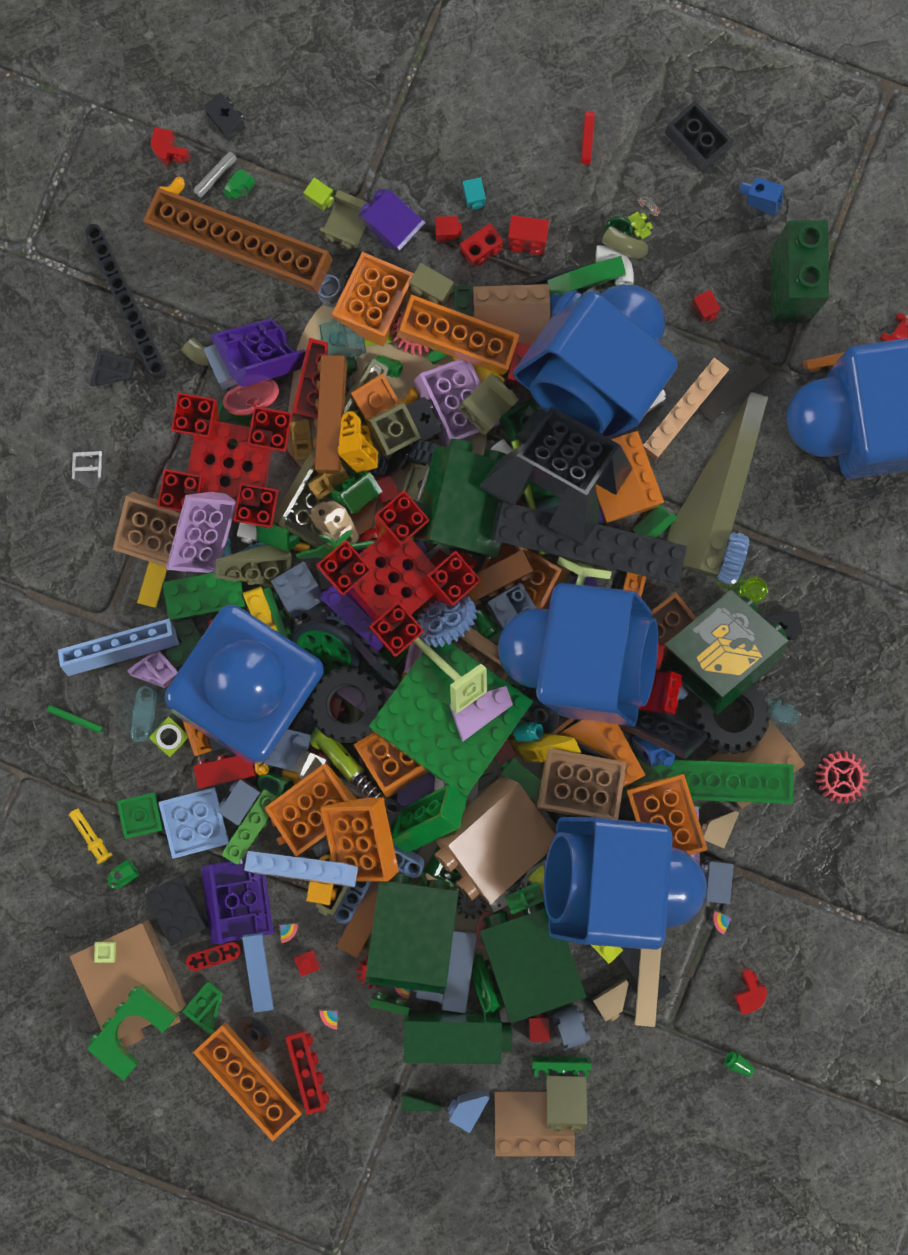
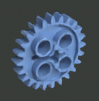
(446, 622)

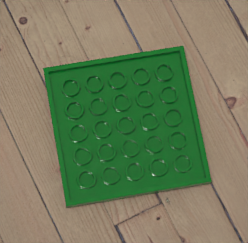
(422, 725)

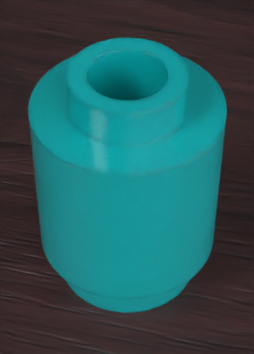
(528, 732)

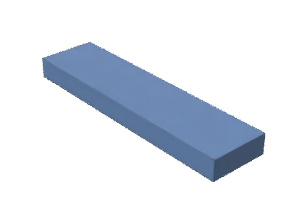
(258, 972)

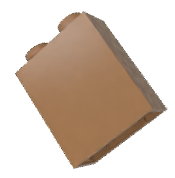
(496, 841)
(136, 963)

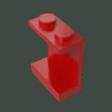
(664, 693)

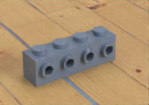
(459, 972)

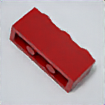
(222, 771)

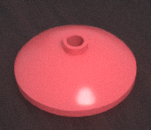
(243, 399)

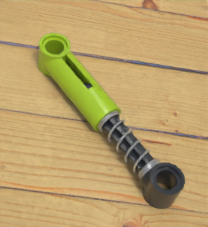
(352, 771)

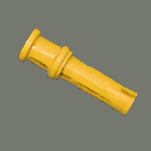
(77, 816)

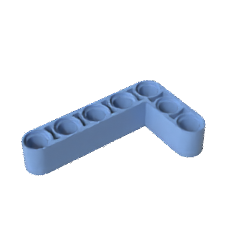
(360, 888)

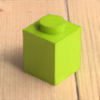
(319, 194)

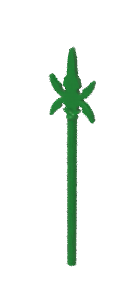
(324, 550)

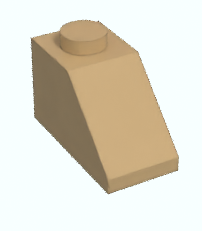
(719, 828)
(612, 1000)

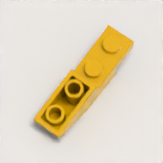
(259, 607)
(538, 750)

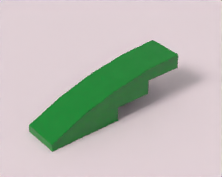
(588, 276)

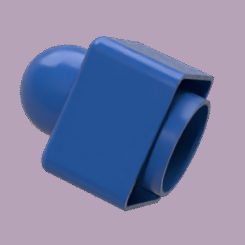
(601, 359)
(857, 411)
(586, 653)
(243, 684)
(619, 883)

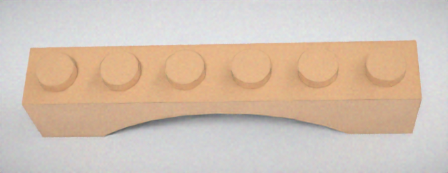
(685, 408)

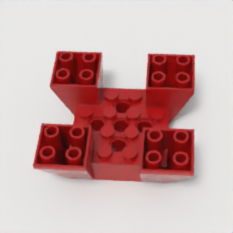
(267, 435)
(390, 610)

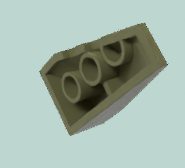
(254, 565)

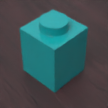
(474, 193)

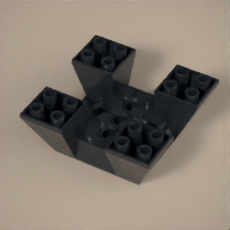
(565, 461)

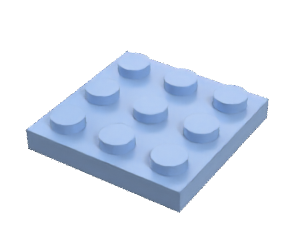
(194, 822)

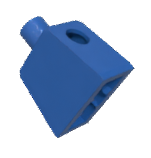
(763, 195)
(650, 753)

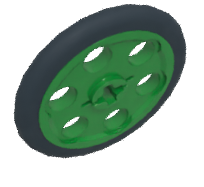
(326, 649)

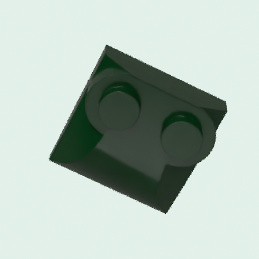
(514, 419)

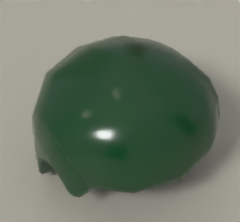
(620, 223)

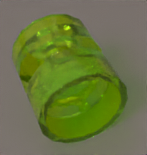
(754, 589)

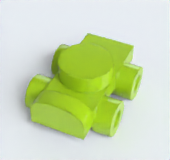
(641, 228)

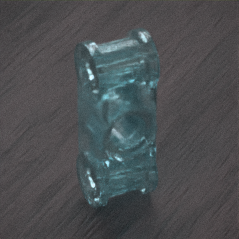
(143, 714)

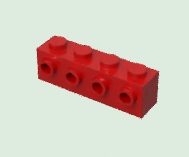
(306, 1071)

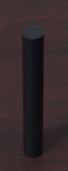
(547, 276)

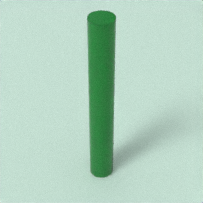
(75, 719)

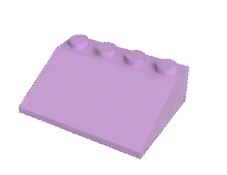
(447, 389)
(201, 532)

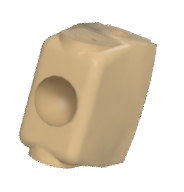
(334, 521)

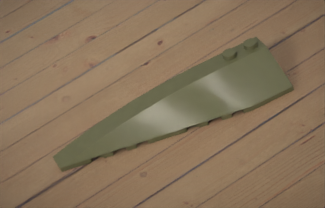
(299, 500)
(712, 504)

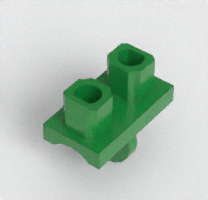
(524, 898)

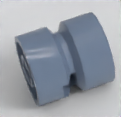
(330, 291)

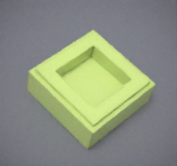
(105, 952)

